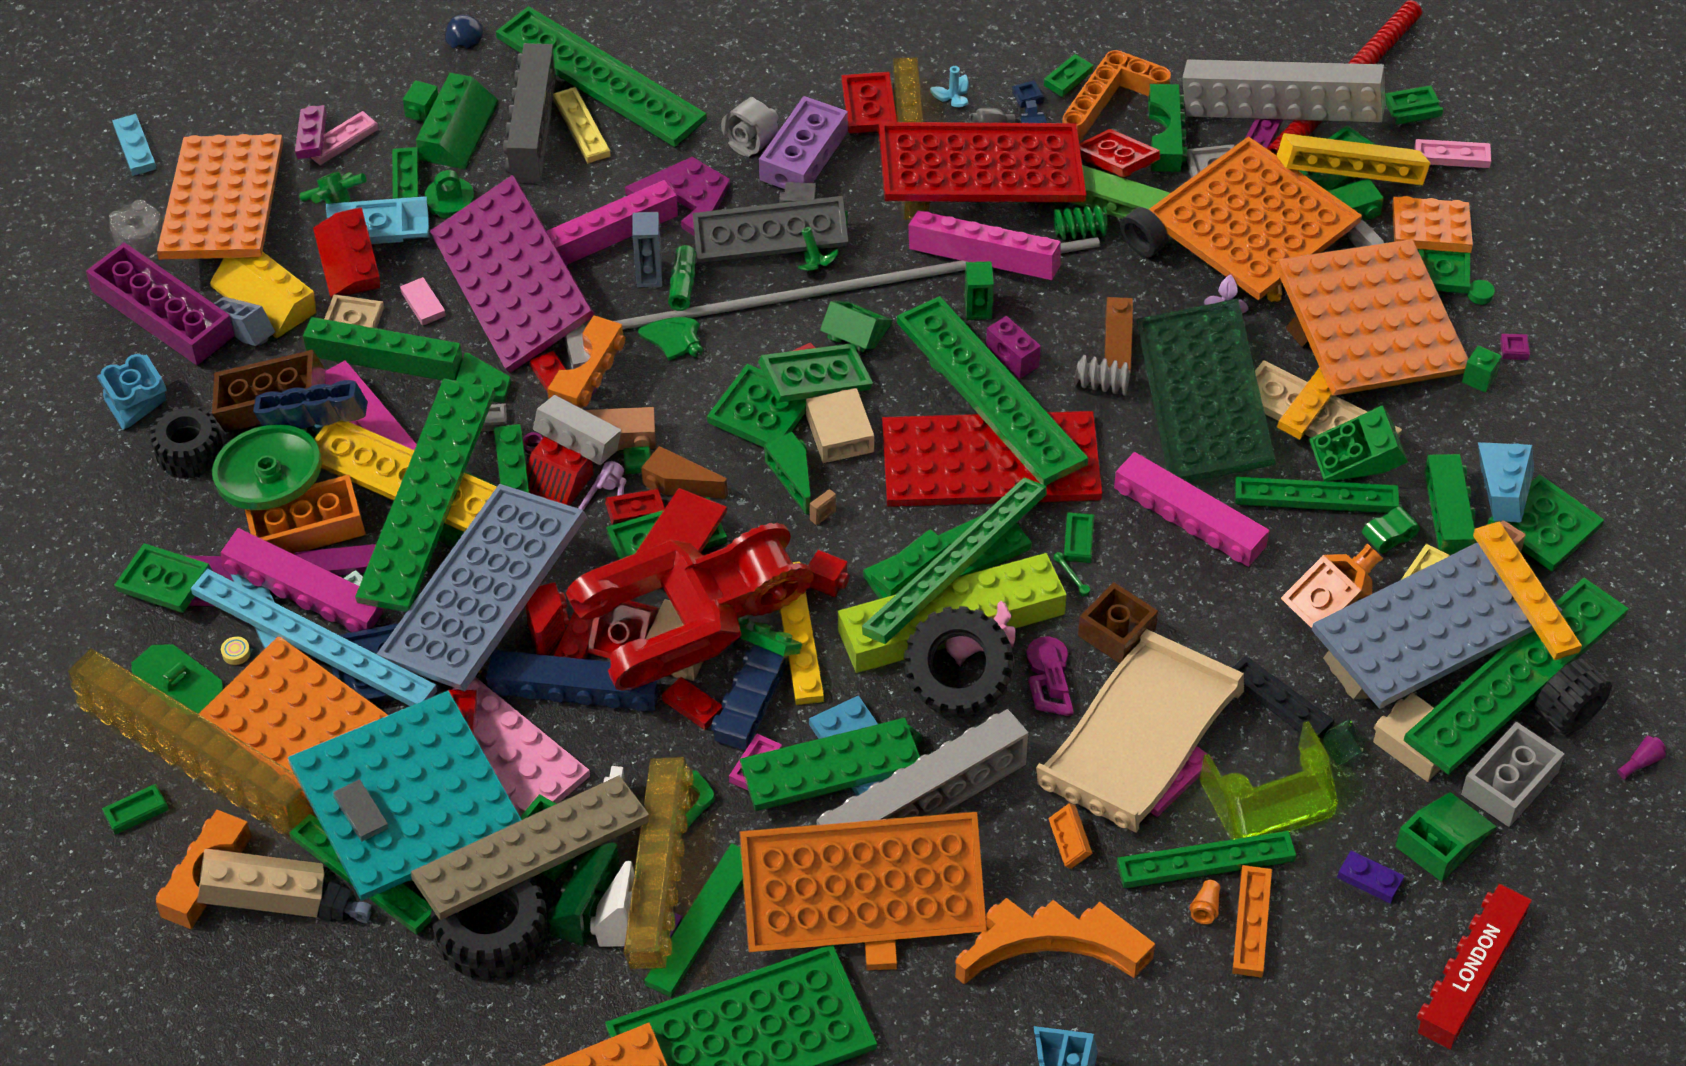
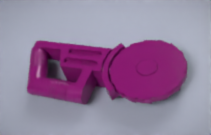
(1048, 659)

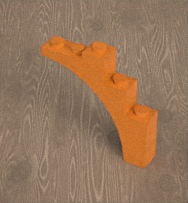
(1053, 928)

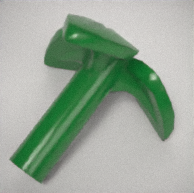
(813, 255)

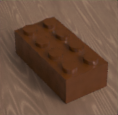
(238, 387)

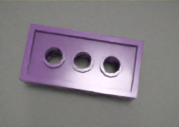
(812, 120)

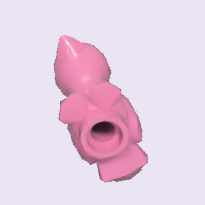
(962, 647)

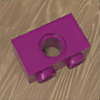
(1013, 347)

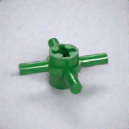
(333, 188)

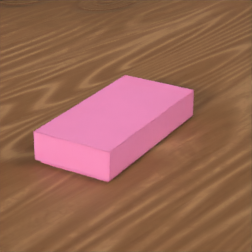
(422, 301)

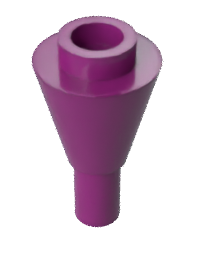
(1649, 752)

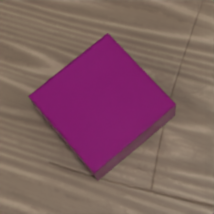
(1514, 346)

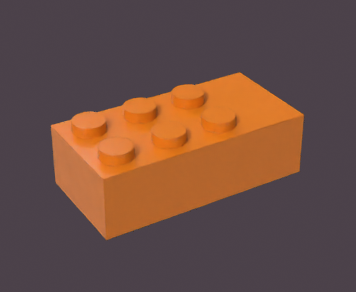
(315, 519)

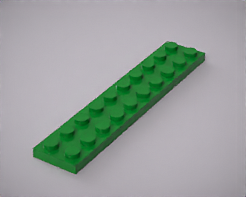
(606, 77)
(992, 391)
(425, 496)
(1509, 681)

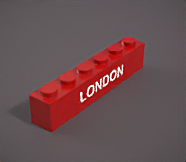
(1473, 966)

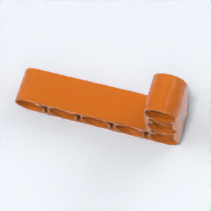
(1113, 71)

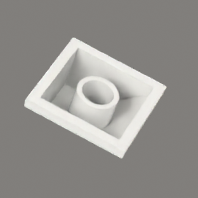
(613, 909)

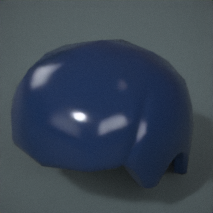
(463, 31)

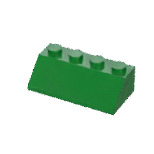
(455, 122)

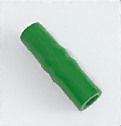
(682, 278)

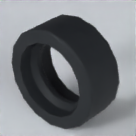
(1144, 232)

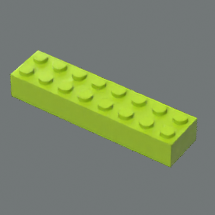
(1025, 586)

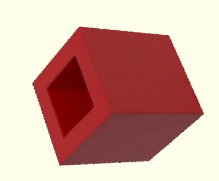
(829, 573)

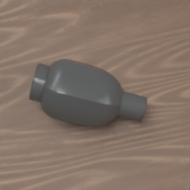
(991, 115)

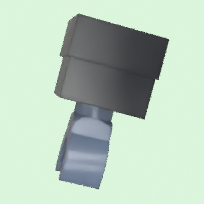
(338, 902)

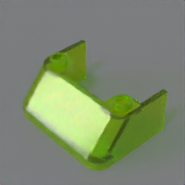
(1279, 804)

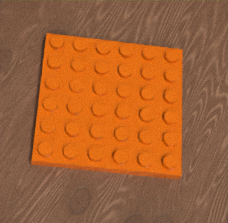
(1251, 213)
(1372, 316)

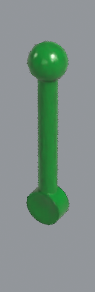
(1084, 590)

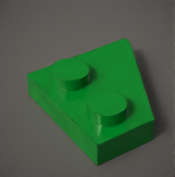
(480, 373)

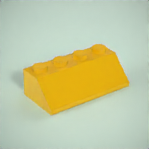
(269, 285)

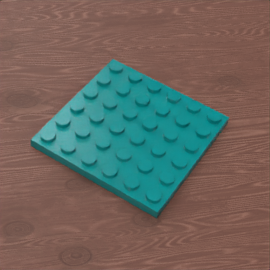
(424, 780)

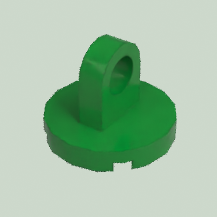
(448, 194)

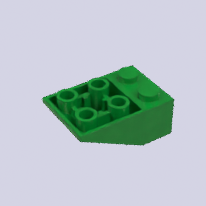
(1359, 447)
(1443, 835)

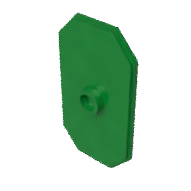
(177, 676)

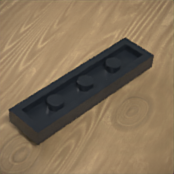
(1281, 698)

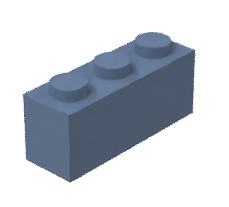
(647, 249)

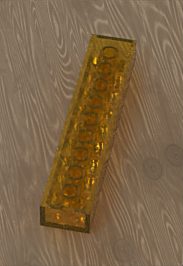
(189, 741)

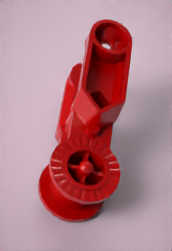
(706, 591)

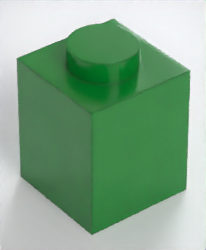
(419, 100)
(1481, 368)

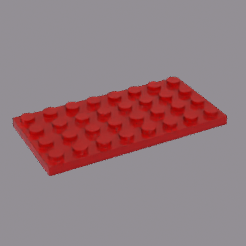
(981, 162)
(967, 463)

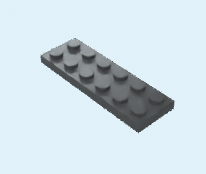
(769, 229)

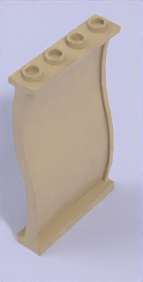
(1140, 730)

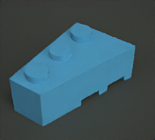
(1065, 1047)

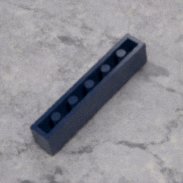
(564, 680)

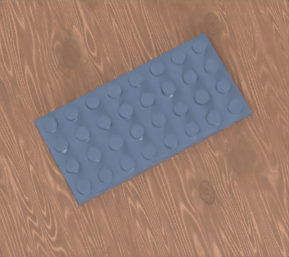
(482, 586)
(1424, 626)

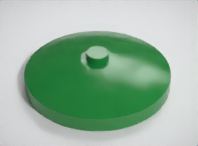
(267, 467)

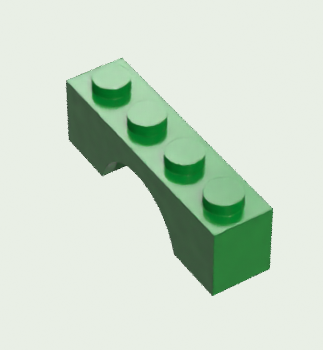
(1165, 107)

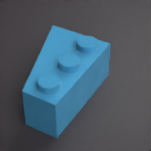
(1507, 478)

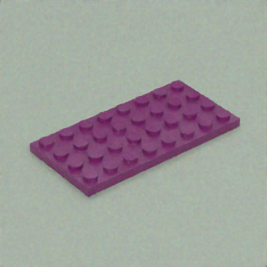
(511, 274)

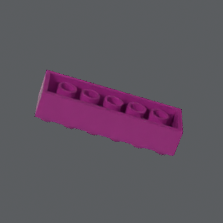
(160, 303)

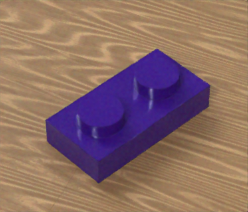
(1370, 876)

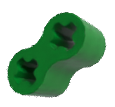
(1390, 530)

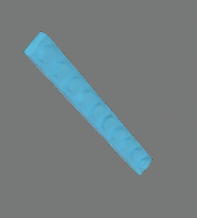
(313, 639)

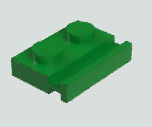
(1413, 104)

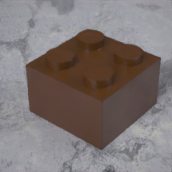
(1116, 622)

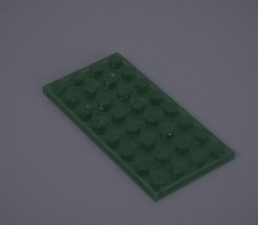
(1205, 391)

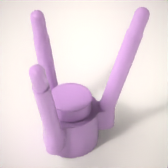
(609, 479)

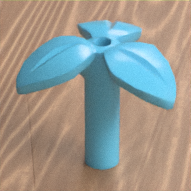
(957, 87)

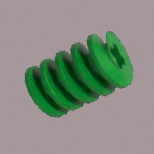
(1080, 222)

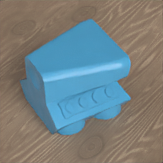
(132, 389)

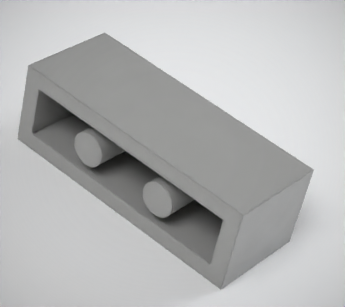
(577, 429)

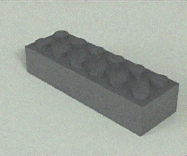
(530, 113)

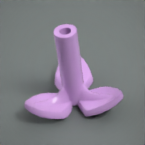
(1227, 290)

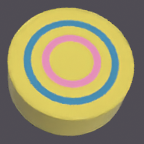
(235, 650)

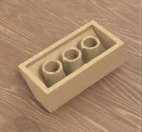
(260, 883)

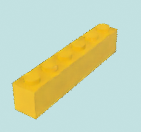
(1353, 159)

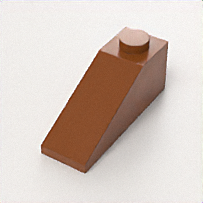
(1118, 331)
(670, 471)

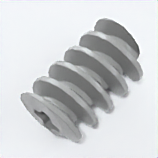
(1102, 375)

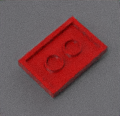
(868, 101)
(1118, 153)

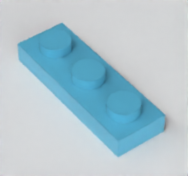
(134, 144)

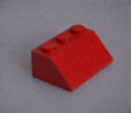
(347, 253)

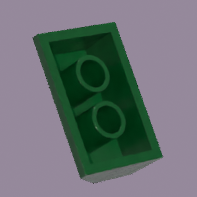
(583, 892)

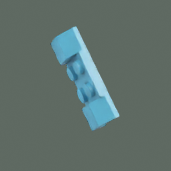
(390, 218)

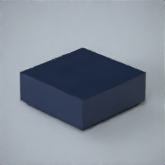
(1027, 92)

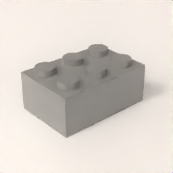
(1512, 774)

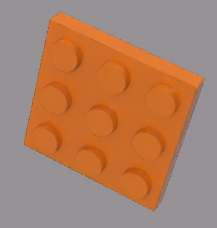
(1433, 223)

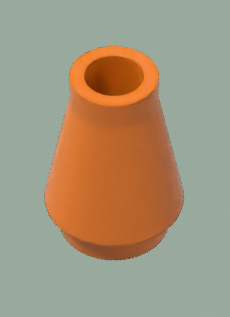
(1206, 904)

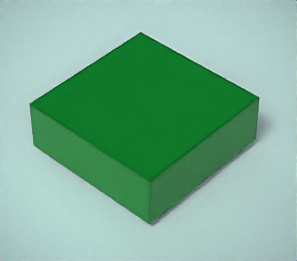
(635, 458)

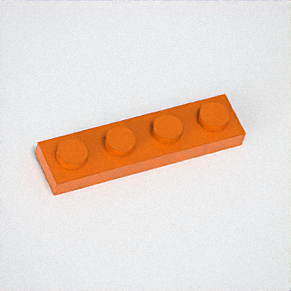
(1252, 921)

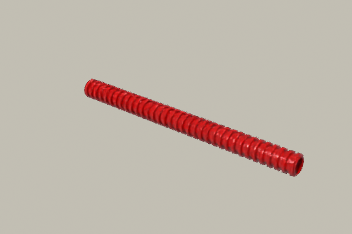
(1369, 54)

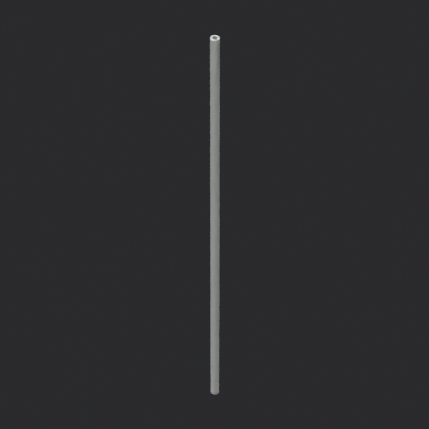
(826, 289)

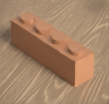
(635, 423)

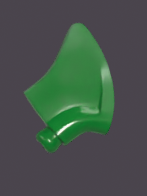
(673, 336)

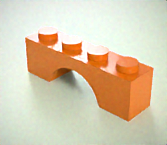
(601, 341)
(179, 897)

